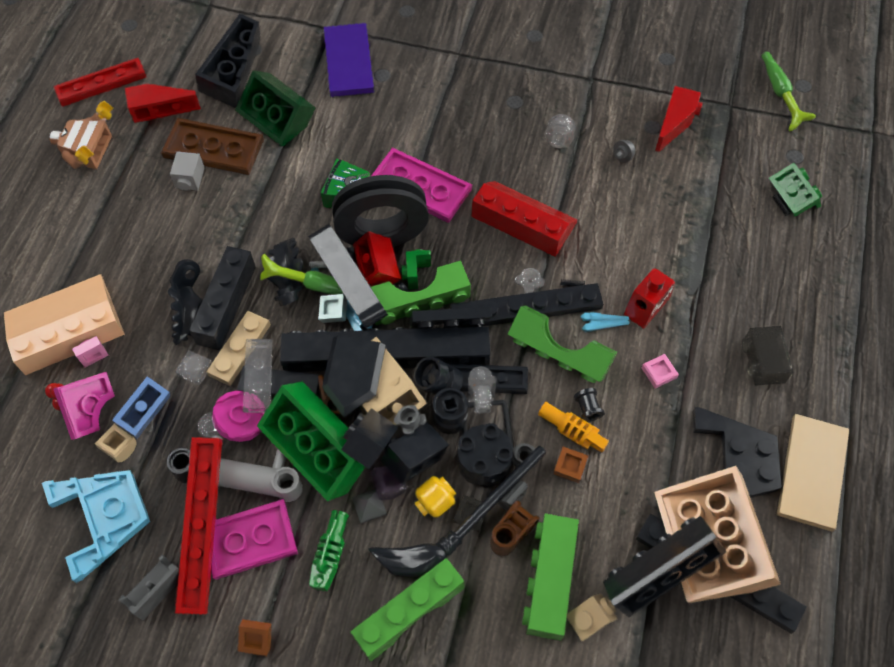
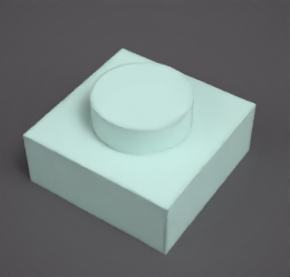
(332, 308)

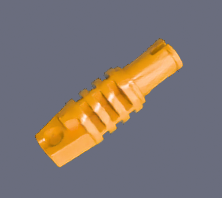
(574, 427)

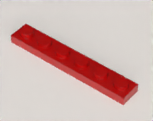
(199, 526)

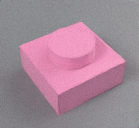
(90, 351)

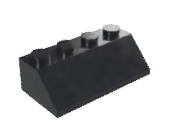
(663, 566)

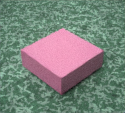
(659, 371)

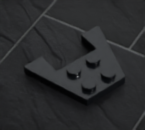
(745, 447)

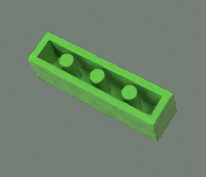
(552, 577)

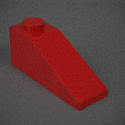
(156, 101)
(679, 115)

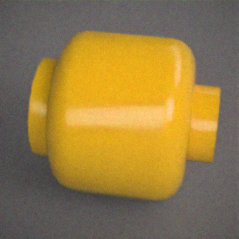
(434, 497)

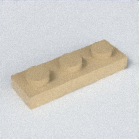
(232, 355)

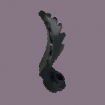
(285, 256)
(186, 300)

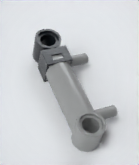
(245, 475)

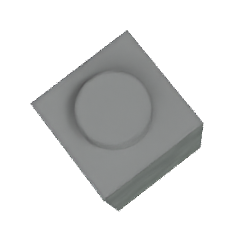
(187, 171)

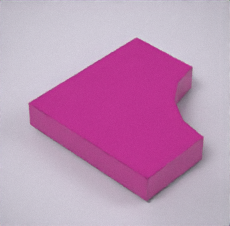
(82, 403)

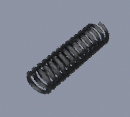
(782, 204)
(573, 283)

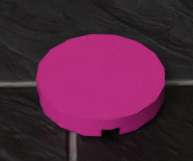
(232, 421)

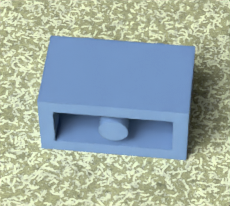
(141, 407)

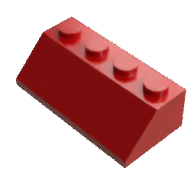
(522, 217)

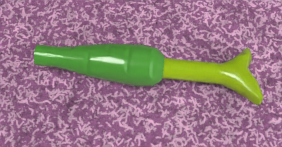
(783, 89)
(312, 279)

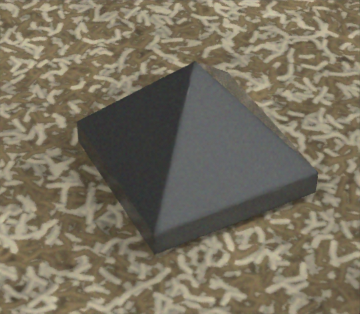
(368, 506)

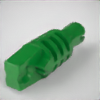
(328, 552)

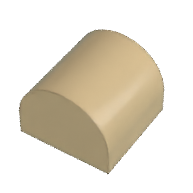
(117, 443)

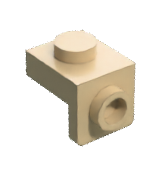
(592, 616)

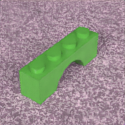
(448, 287)
(533, 330)
(394, 618)

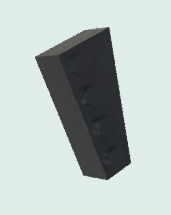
(230, 62)

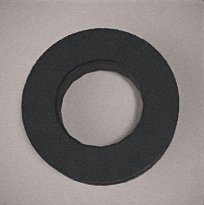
(380, 192)

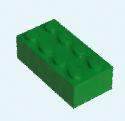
(311, 439)

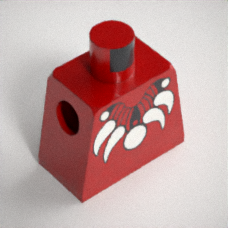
(655, 292)

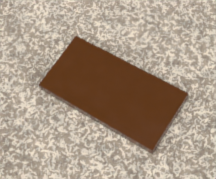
(217, 145)

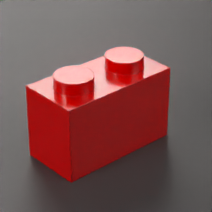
(376, 259)

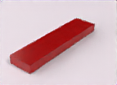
(100, 82)

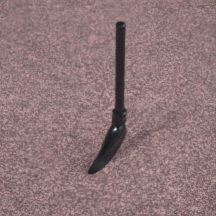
(420, 559)

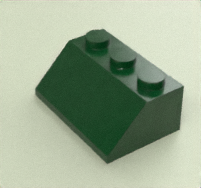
(274, 107)

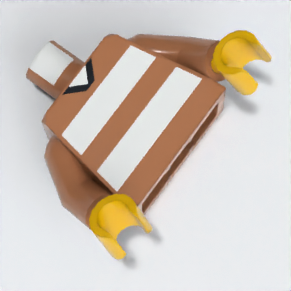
(86, 139)

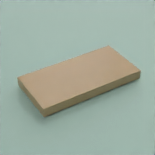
(813, 472)

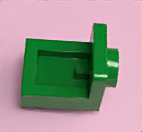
(415, 259)

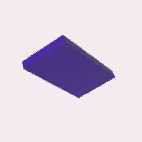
(348, 60)

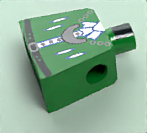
(339, 177)

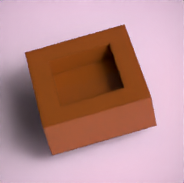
(570, 464)
(254, 637)

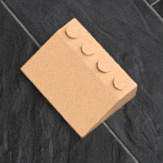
(53, 325)
(729, 513)

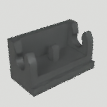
(152, 588)

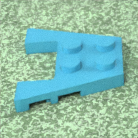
(111, 510)

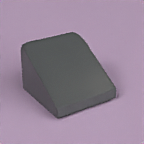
(513, 495)

